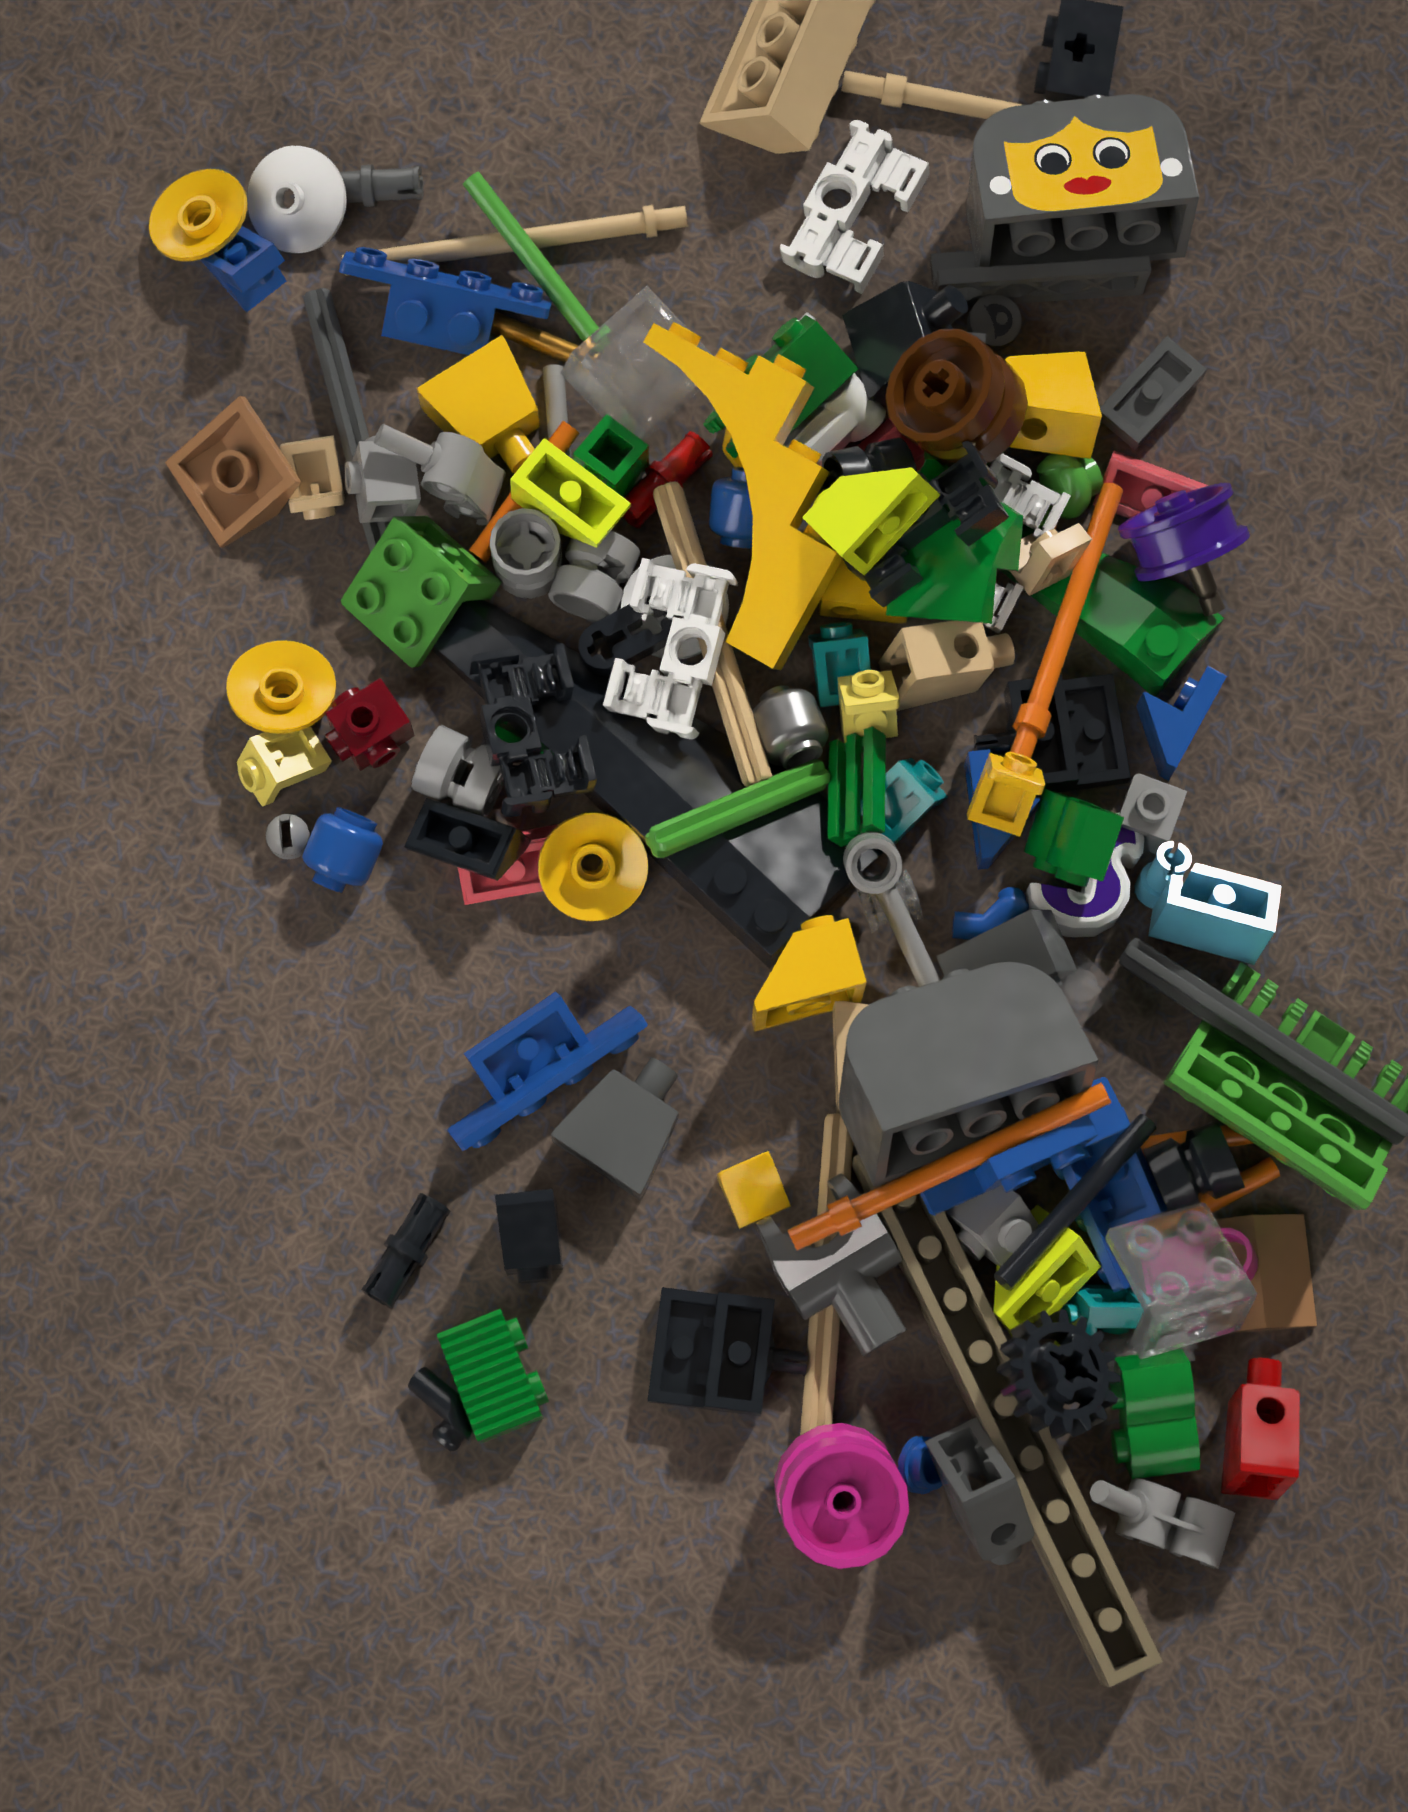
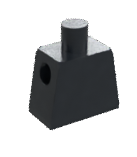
(892, 323)

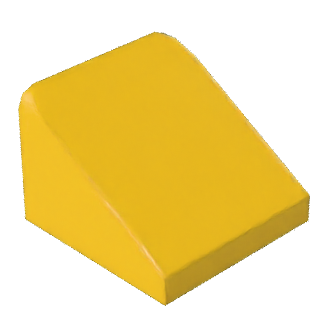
(753, 1189)

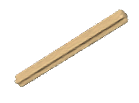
(727, 681)
(824, 1326)

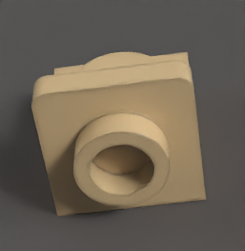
(1049, 557)

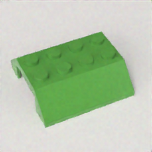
(1278, 1110)

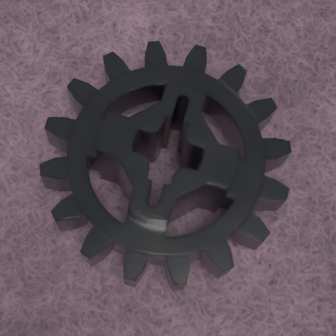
(1058, 1374)

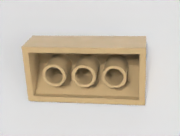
(784, 71)

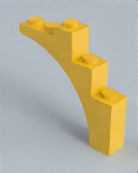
(759, 411)

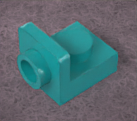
(837, 653)
(910, 794)
(1105, 1309)

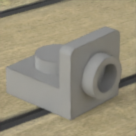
(1152, 810)

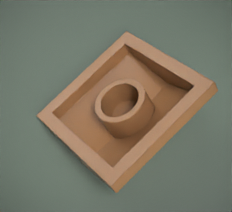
(234, 473)
(1282, 1274)

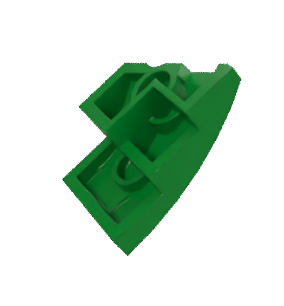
(956, 577)

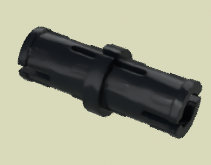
(405, 1250)

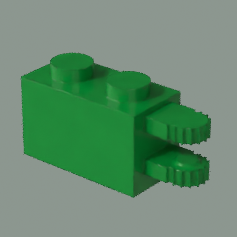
(810, 348)

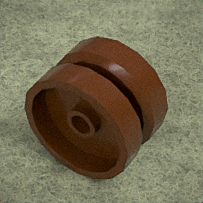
(955, 392)

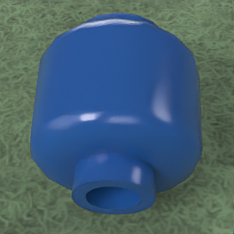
(731, 510)
(342, 849)

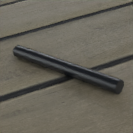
(1074, 1202)

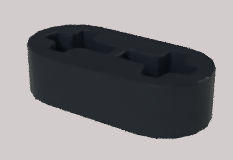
(620, 625)

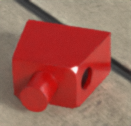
(1262, 1455)

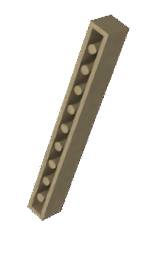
(1061, 1520)

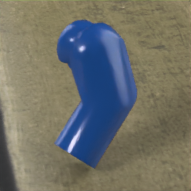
(1009, 905)

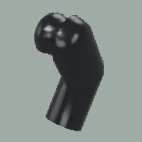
(446, 1404)

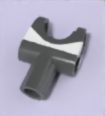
(840, 1274)

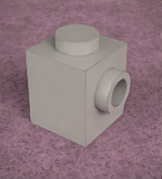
(383, 483)
(992, 1225)

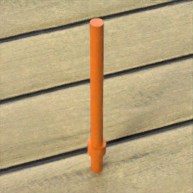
(1034, 716)
(846, 1214)

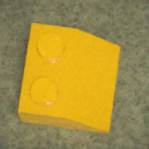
(811, 974)

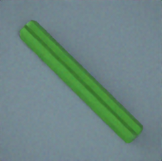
(737, 808)

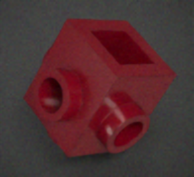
(367, 725)

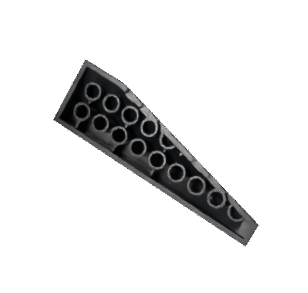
(751, 878)

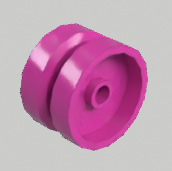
(870, 1504)

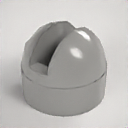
(299, 836)

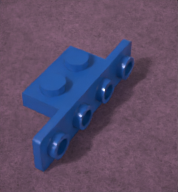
(442, 307)
(535, 1058)
(1017, 1165)
(1125, 1199)

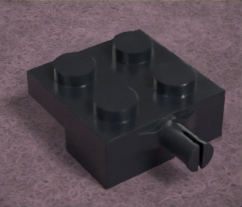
(1083, 737)
(716, 1351)

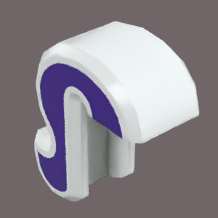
(1100, 902)

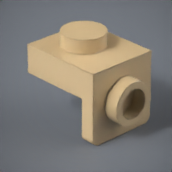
(320, 477)

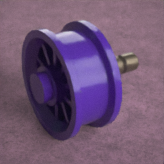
(1185, 535)

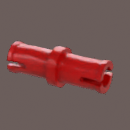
(674, 467)

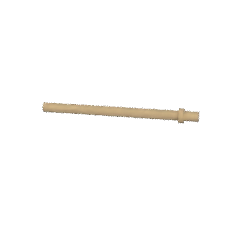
(545, 236)

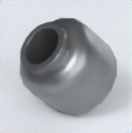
(790, 726)

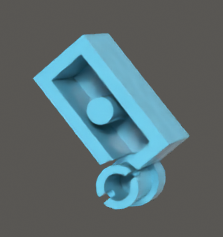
(1211, 909)

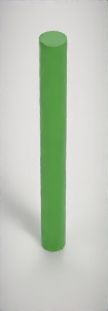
(530, 255)

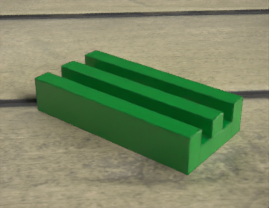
(848, 789)

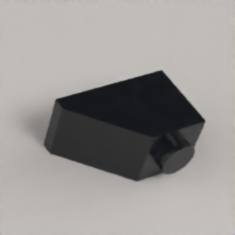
(529, 1234)

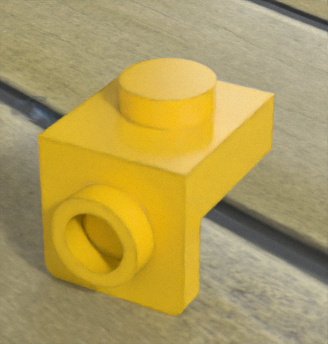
(1006, 792)

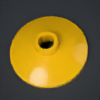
(198, 215)
(277, 670)
(599, 892)

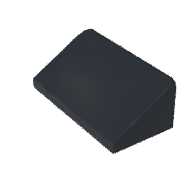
(466, 840)

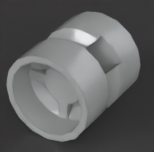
(526, 552)
(593, 576)
(444, 765)

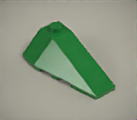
(1136, 624)

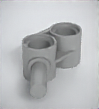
(452, 469)
(1167, 1522)

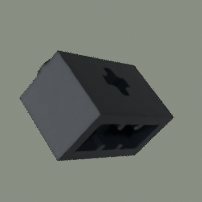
(1083, 31)

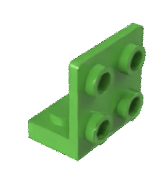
(415, 586)

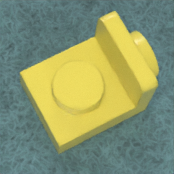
(868, 701)
(280, 761)

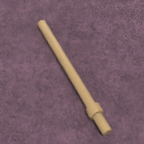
(896, 90)

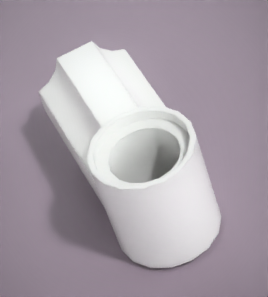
(840, 419)

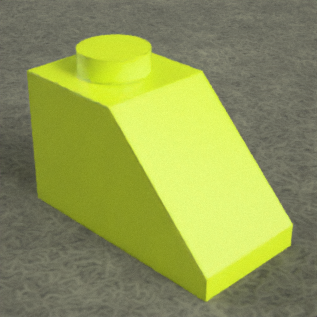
(567, 494)
(869, 513)
(1049, 1282)

